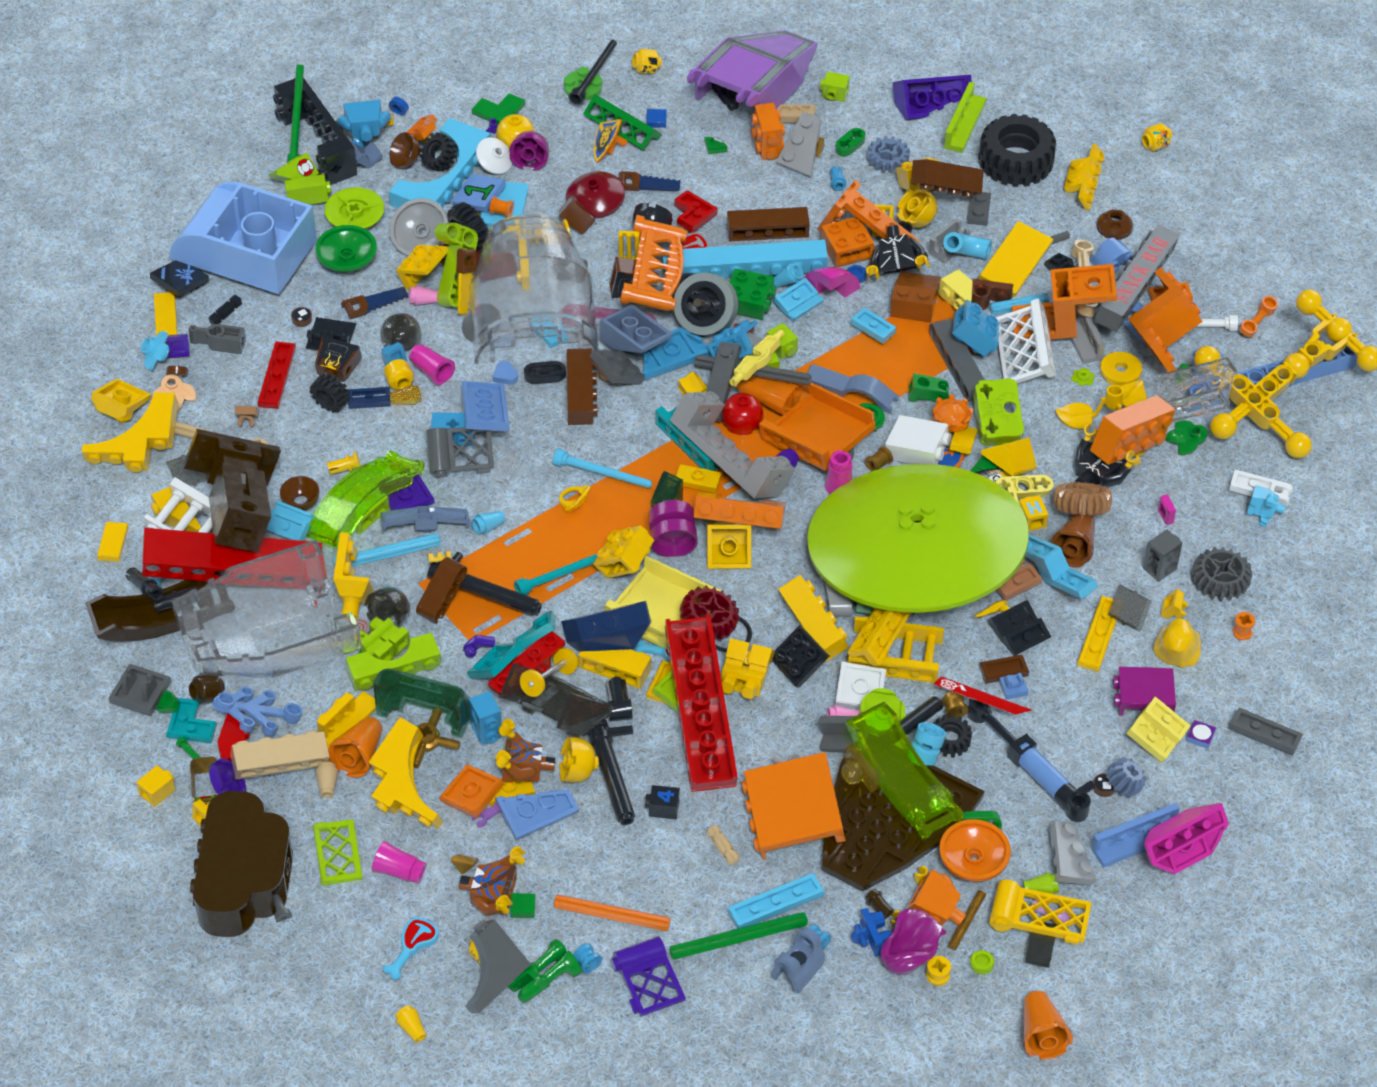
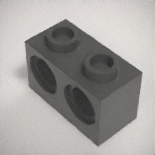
(1162, 555)

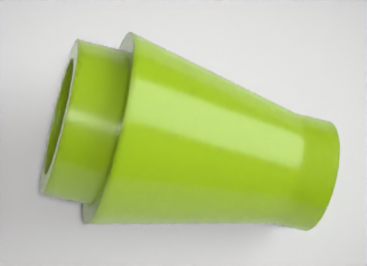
(1043, 883)

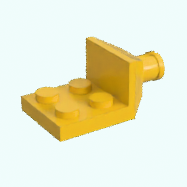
(351, 589)

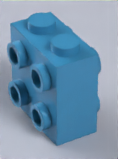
(976, 328)

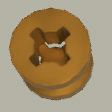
(954, 704)

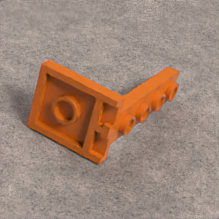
(863, 210)

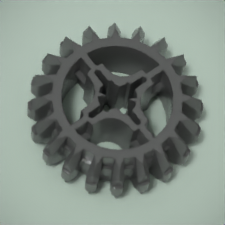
(1222, 575)

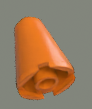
(356, 747)
(1044, 1027)

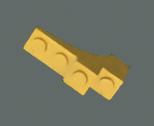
(134, 446)
(395, 766)

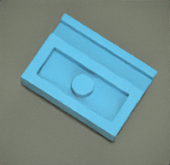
(798, 299)
(289, 522)

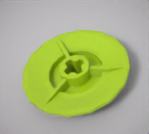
(354, 207)

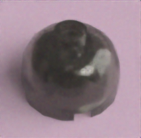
(401, 329)
(387, 603)

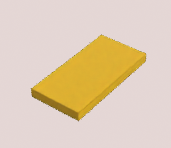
(1017, 256)

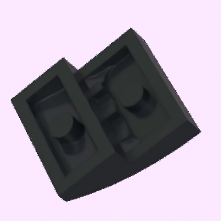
(1019, 628)

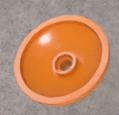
(976, 840)

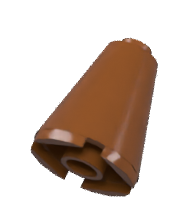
(1076, 539)

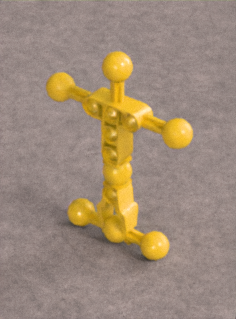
(1294, 367)

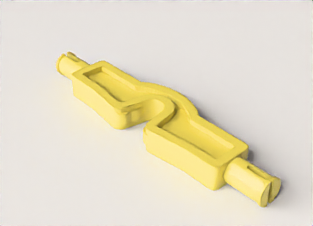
(762, 356)

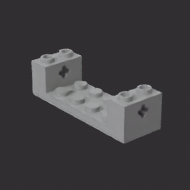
(761, 478)

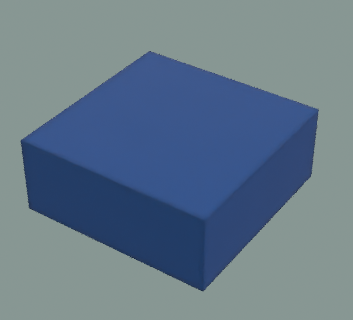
(656, 118)

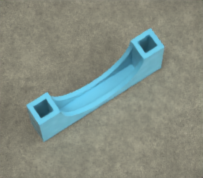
(443, 188)

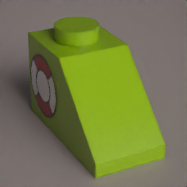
(296, 168)

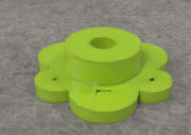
(1083, 377)

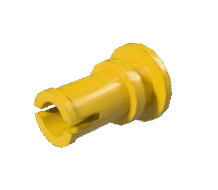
(344, 464)

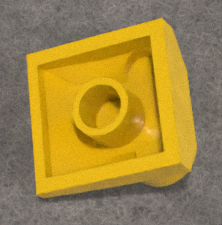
(119, 399)

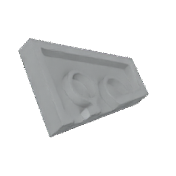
(1070, 855)

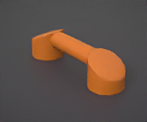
(1266, 308)

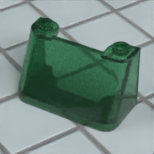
(397, 688)

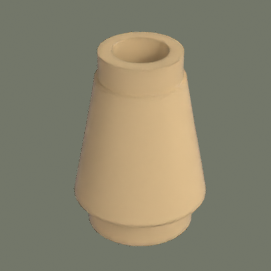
(326, 777)

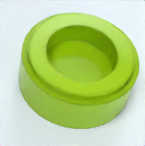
(982, 962)

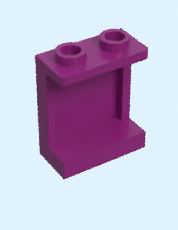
(1140, 685)

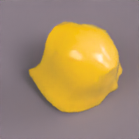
(1178, 644)

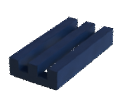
(369, 400)

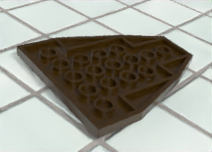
(879, 836)

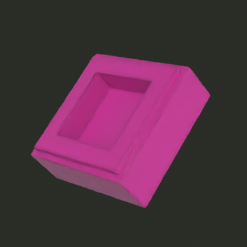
(1166, 509)

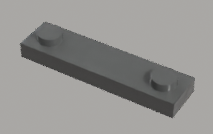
(723, 371)

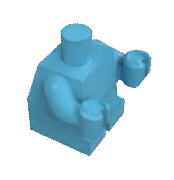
(1264, 504)

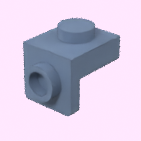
(368, 155)

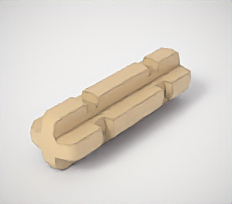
(723, 845)

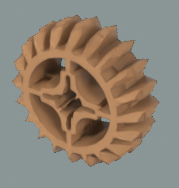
(1082, 498)

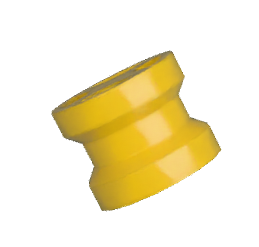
(933, 973)

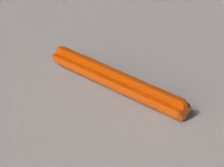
(612, 912)

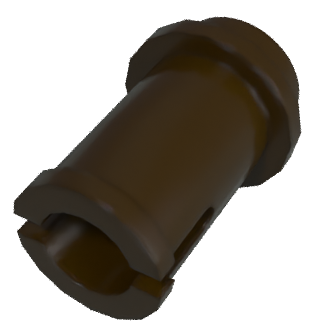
(876, 900)

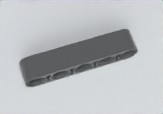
(956, 357)

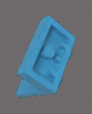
(734, 335)

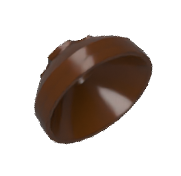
(401, 149)
(1114, 229)
(298, 487)

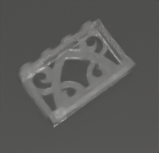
(1204, 400)

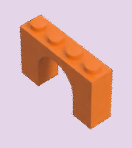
(717, 508)

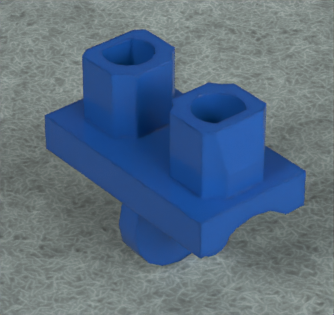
(870, 923)

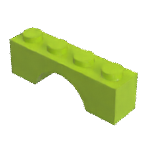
(420, 656)

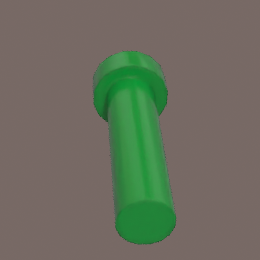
(182, 743)

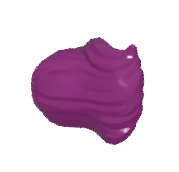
(911, 942)

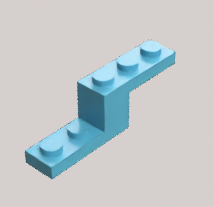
(1055, 568)

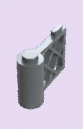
(442, 455)

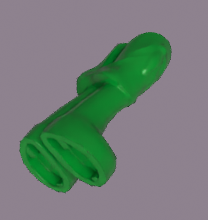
(534, 983)

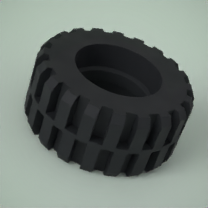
(1012, 166)

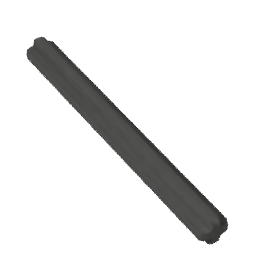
(765, 372)

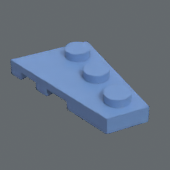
(534, 812)

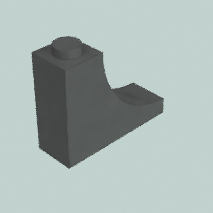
(499, 962)

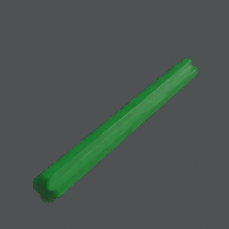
(738, 935)

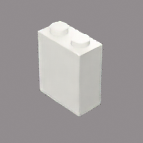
(918, 440)

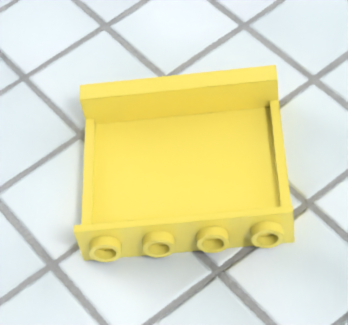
(663, 591)

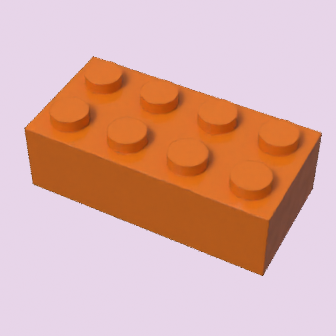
(1133, 429)

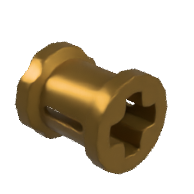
(879, 459)

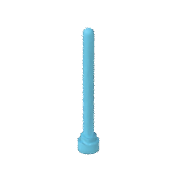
(561, 458)

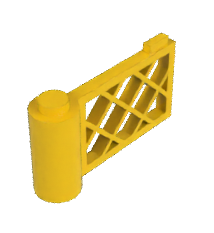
(1010, 900)

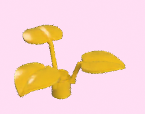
(1080, 414)

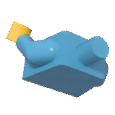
(364, 119)

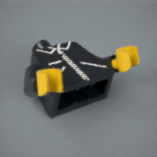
(896, 254)
(1094, 470)

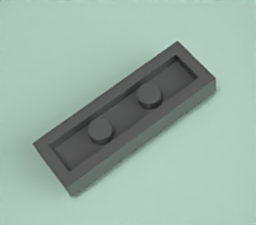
(1266, 731)

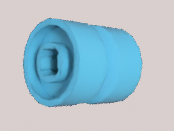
(928, 741)

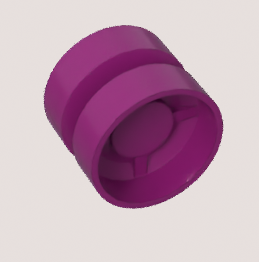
(673, 528)

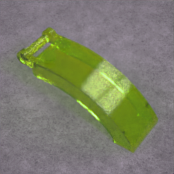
(358, 493)
(901, 771)

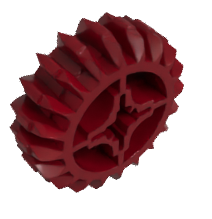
(720, 606)

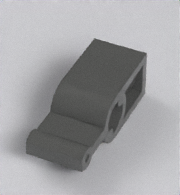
(219, 337)

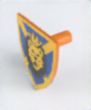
(607, 138)

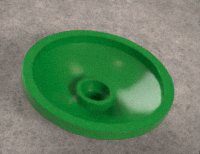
(346, 248)

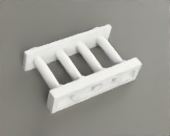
(180, 492)

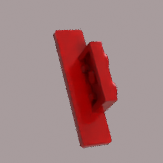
(536, 657)

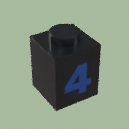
(663, 802)

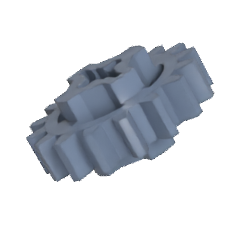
(888, 153)

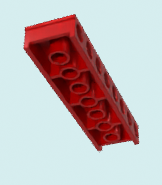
(198, 551)
(701, 704)

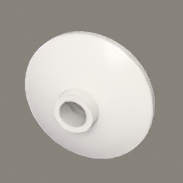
(493, 156)

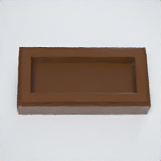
(997, 668)

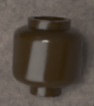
(205, 688)

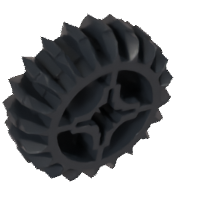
(468, 217)

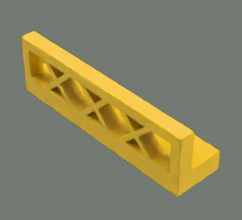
(878, 635)

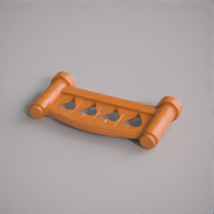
(640, 291)

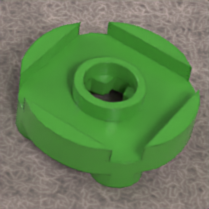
(576, 77)

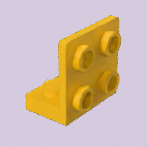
(420, 263)

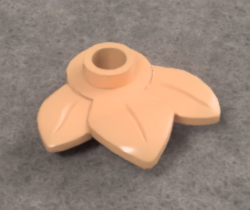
(182, 390)

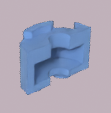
(1112, 252)

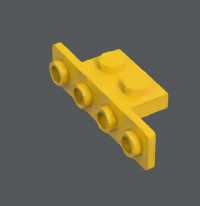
(1084, 175)
(344, 715)

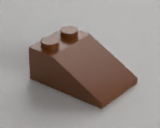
(915, 296)

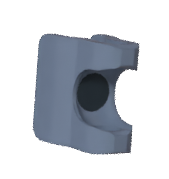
(801, 960)

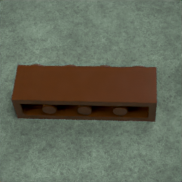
(948, 177)
(768, 224)
(580, 387)

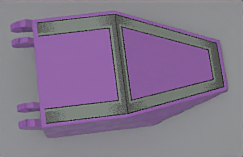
(756, 67)

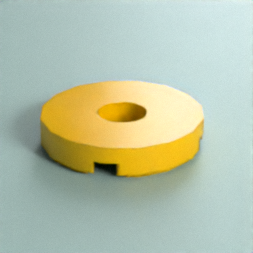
(1120, 359)

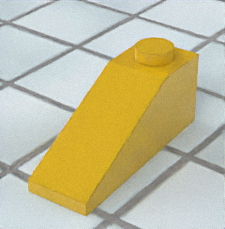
(160, 500)
(626, 664)

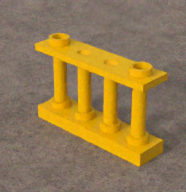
(904, 667)

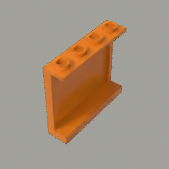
(819, 426)
(792, 803)

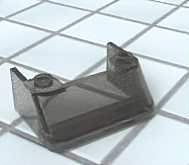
(562, 701)

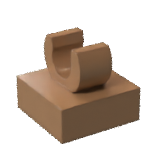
(246, 412)

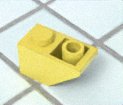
(956, 288)

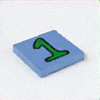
(479, 191)

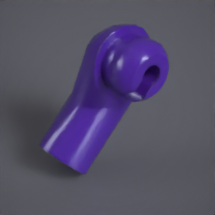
(470, 647)

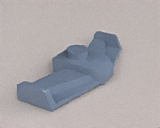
(424, 517)

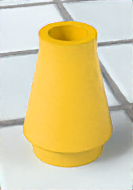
(411, 1023)

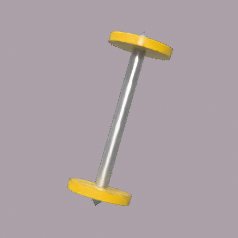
(533, 682)

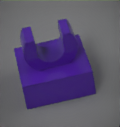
(178, 345)

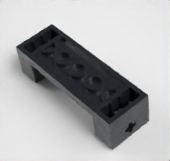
(337, 153)

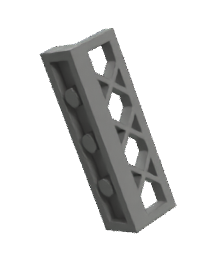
(1088, 342)

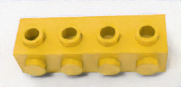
(813, 617)

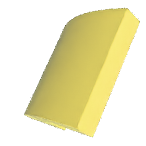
(1158, 729)

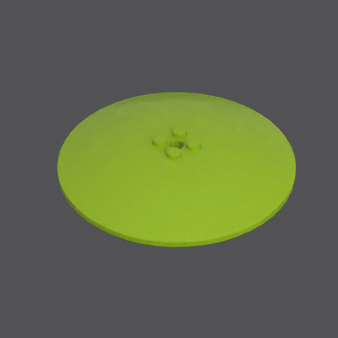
(958, 553)

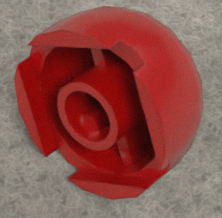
(742, 413)

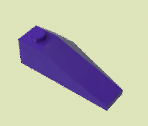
(921, 96)

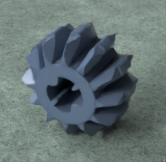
(1126, 777)

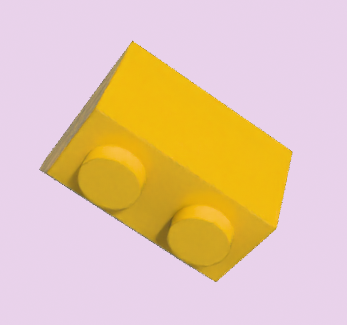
(728, 545)

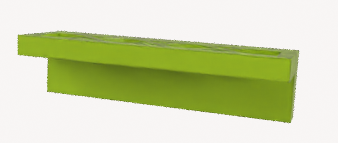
(964, 120)

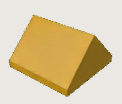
(1012, 457)

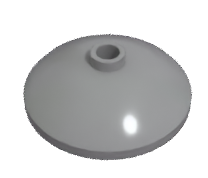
(411, 220)

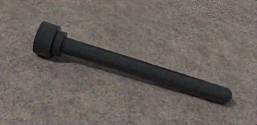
(578, 94)

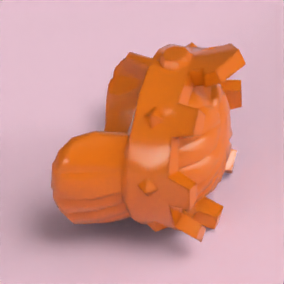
(952, 412)

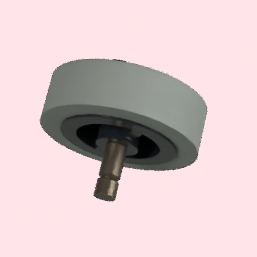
(705, 304)

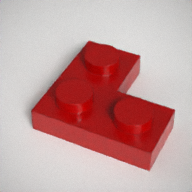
(696, 211)

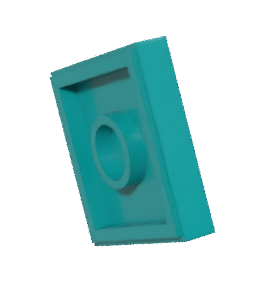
(495, 660)

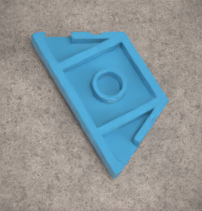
(673, 353)

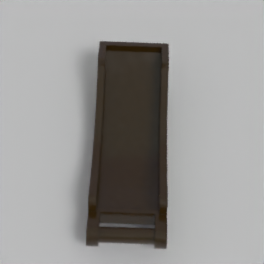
(135, 616)

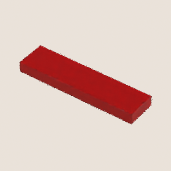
(276, 375)

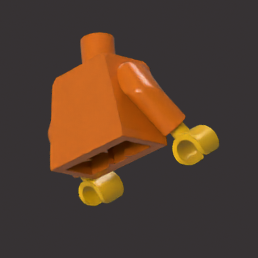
(935, 896)

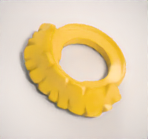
(570, 506)

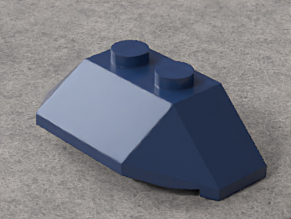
(608, 629)

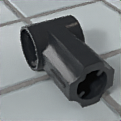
(618, 697)

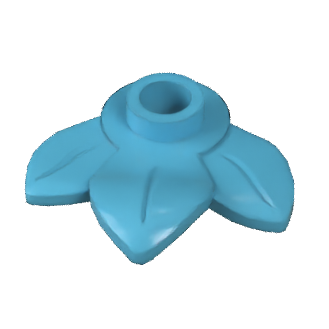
(155, 349)

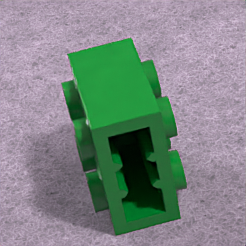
(753, 292)

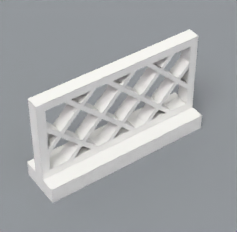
(1040, 336)

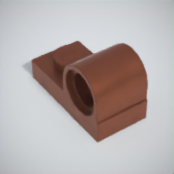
(986, 290)

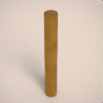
(970, 914)

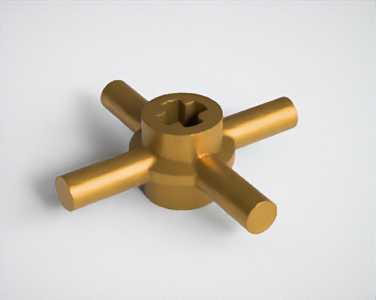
(432, 738)

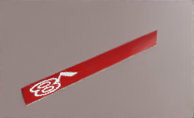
(981, 696)

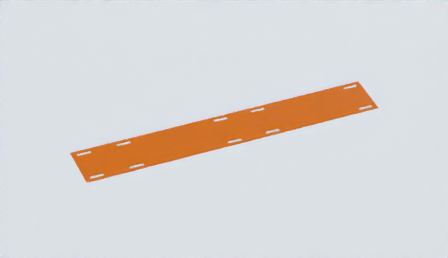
(615, 505)

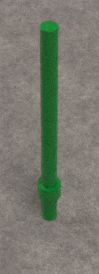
(296, 113)

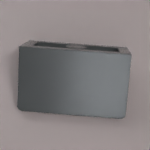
(835, 733)

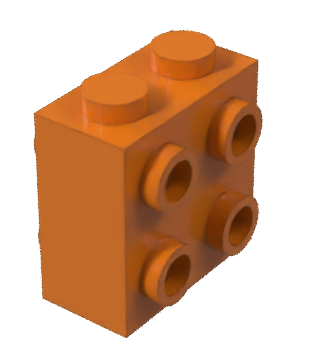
(767, 131)
(847, 241)

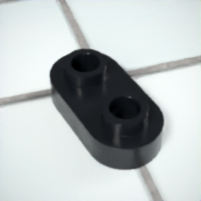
(544, 372)

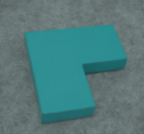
(541, 627)
(184, 723)

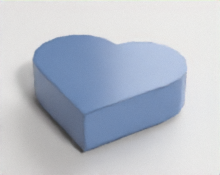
(505, 373)

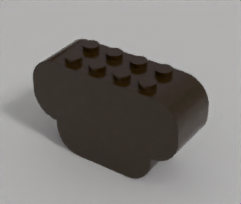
(239, 864)

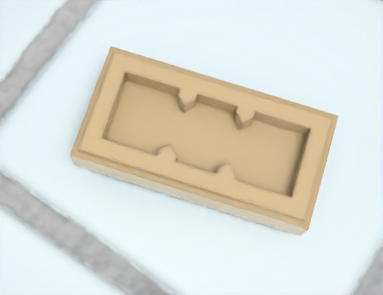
(791, 112)

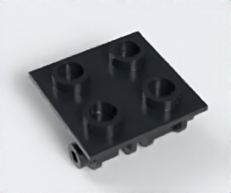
(330, 328)

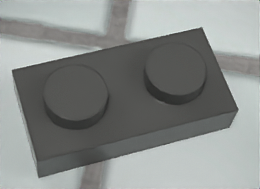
(979, 209)

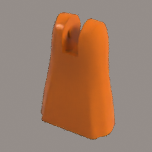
(772, 393)

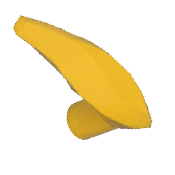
(994, 608)

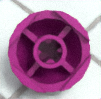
(529, 147)

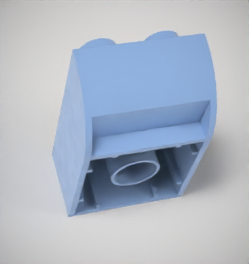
(247, 236)

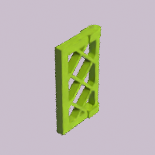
(333, 828)

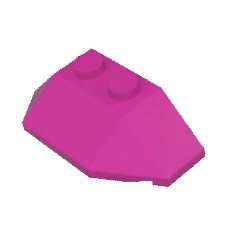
(1186, 837)

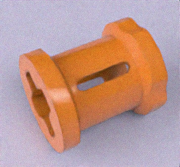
(501, 207)
(1244, 622)

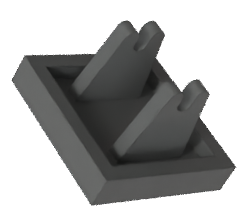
(139, 689)

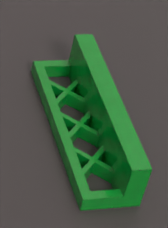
(626, 118)

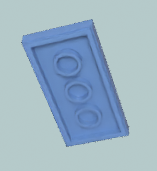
(484, 406)

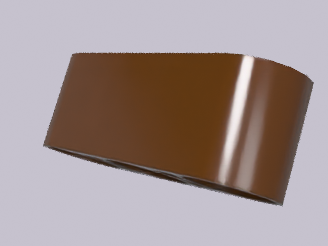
(441, 590)

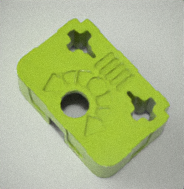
(991, 412)

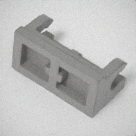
(936, 245)

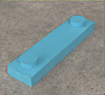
(776, 901)

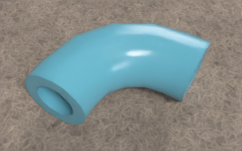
(968, 245)

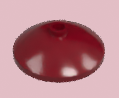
(598, 192)

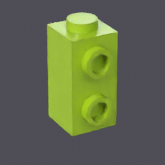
(308, 189)

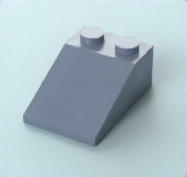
(632, 330)

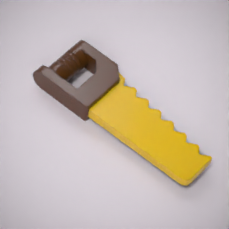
(465, 275)

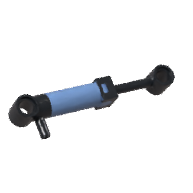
(1024, 753)

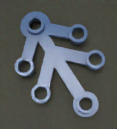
(230, 704)

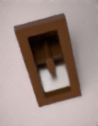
(576, 215)

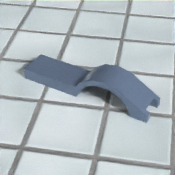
(843, 384)

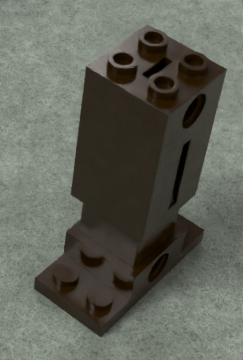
(239, 491)

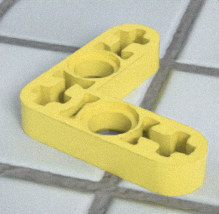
(1031, 481)

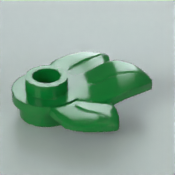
(1186, 436)

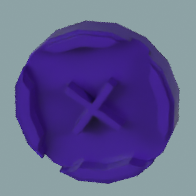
(223, 777)

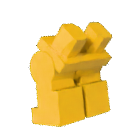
(742, 678)

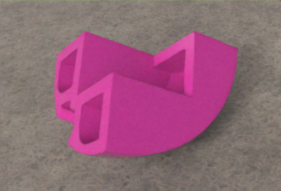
(833, 278)

